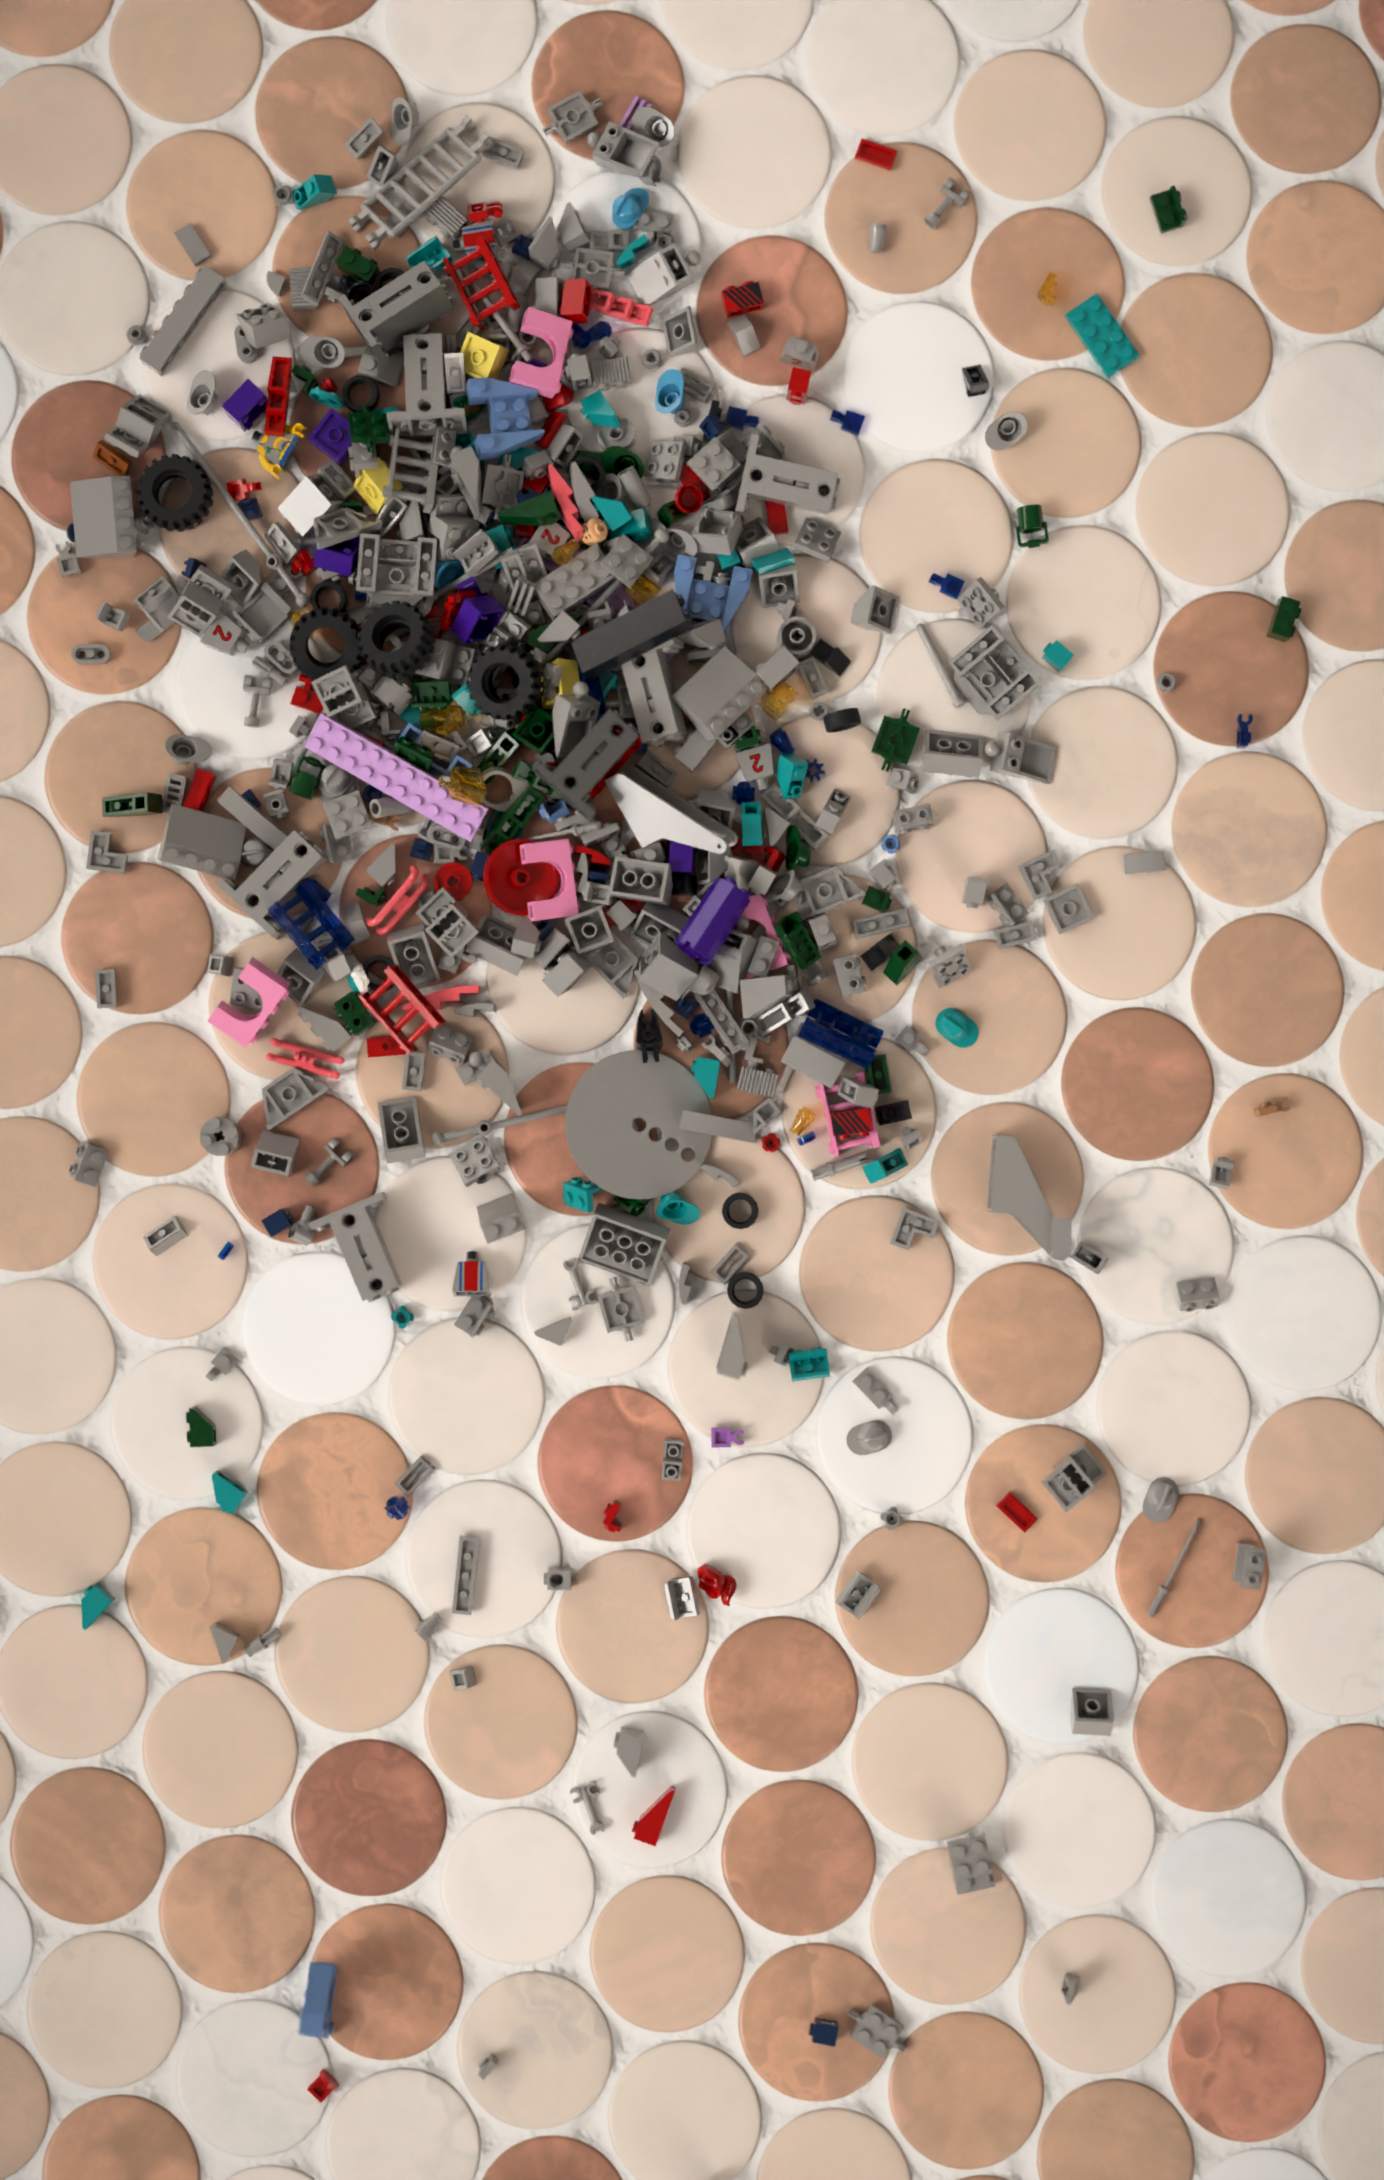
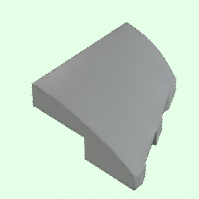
(740, 870)

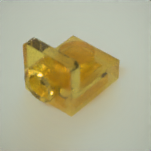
(1048, 285)

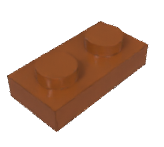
(112, 458)

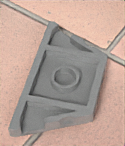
(342, 526)
(826, 891)
(614, 964)
(289, 1095)

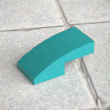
(628, 256)

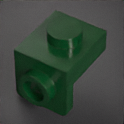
(305, 375)

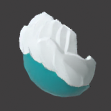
(358, 979)

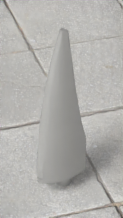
(391, 514)

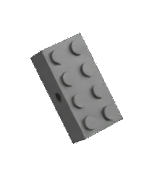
(573, 582)

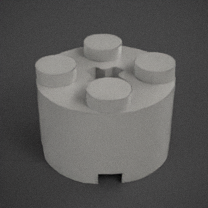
(806, 634)
(392, 695)
(211, 1141)

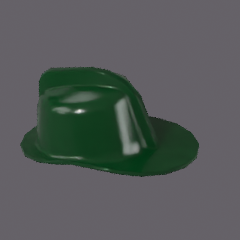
(618, 458)
(797, 849)

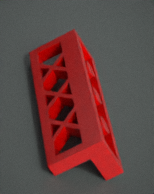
(200, 790)

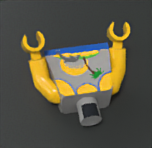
(277, 451)

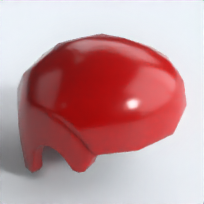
(688, 498)

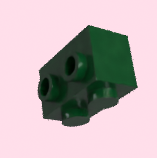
(357, 266)
(1283, 619)
(354, 1014)
(879, 1074)

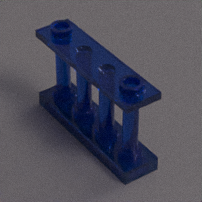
(325, 916)

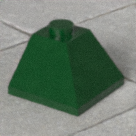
(537, 731)

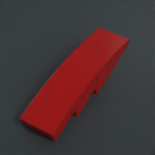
(278, 396)

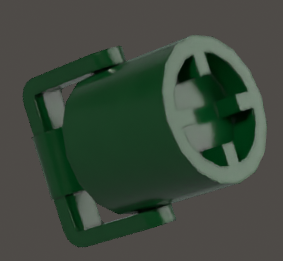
(1031, 521)
(303, 783)

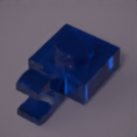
(738, 418)
(850, 422)
(949, 585)
(1243, 735)

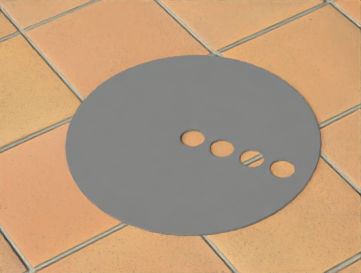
(602, 1130)

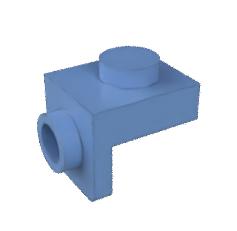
(554, 811)

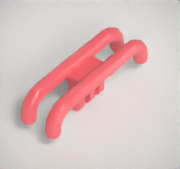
(399, 902)
(305, 1058)

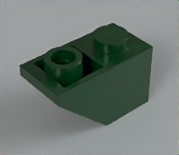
(902, 962)
(202, 1429)

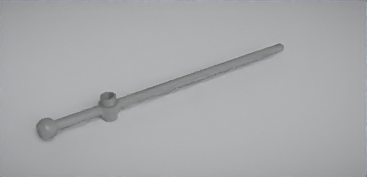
(661, 536)
(273, 561)
(439, 1138)

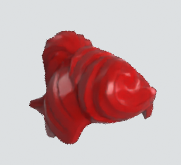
(716, 1583)

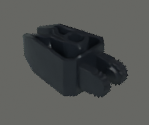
(649, 1038)

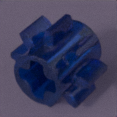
(818, 768)
(743, 792)
(701, 1025)
(397, 1507)

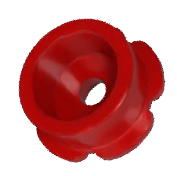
(329, 385)
(770, 1137)

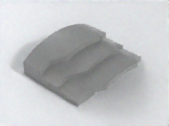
(396, 569)
(992, 675)

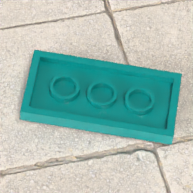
(1102, 335)

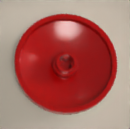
(515, 884)

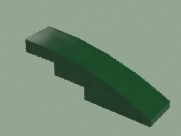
(524, 773)
(512, 819)

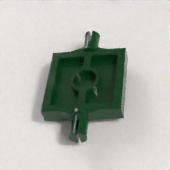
(368, 428)
(895, 740)

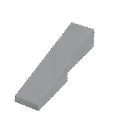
(795, 816)

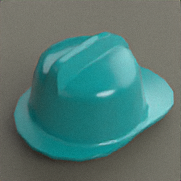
(956, 1027)
(676, 1209)

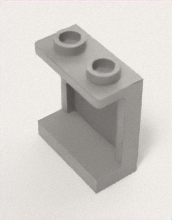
(263, 614)
(1249, 1565)

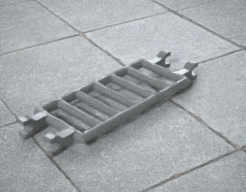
(456, 135)

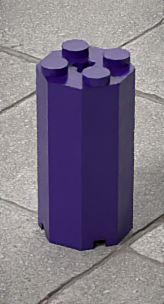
(713, 920)

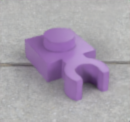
(723, 1437)

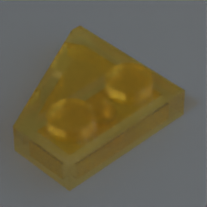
(643, 590)

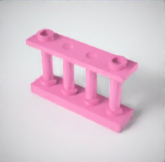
(872, 1139)

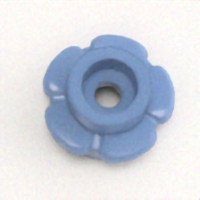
(895, 844)

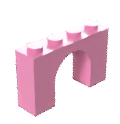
(556, 333)
(559, 855)
(757, 912)
(271, 989)

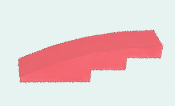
(620, 308)
(564, 497)
(446, 995)

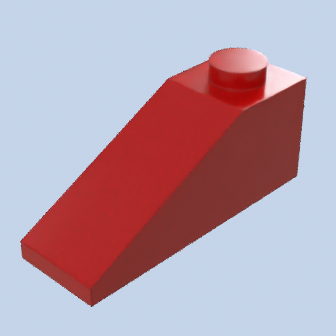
(652, 1820)

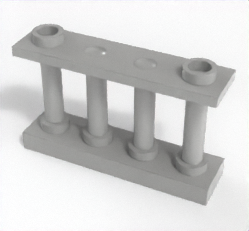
(428, 481)

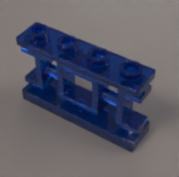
(851, 1048)

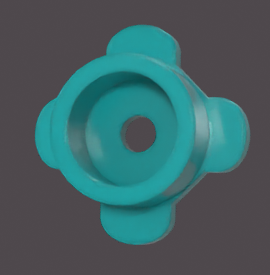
(397, 1317)

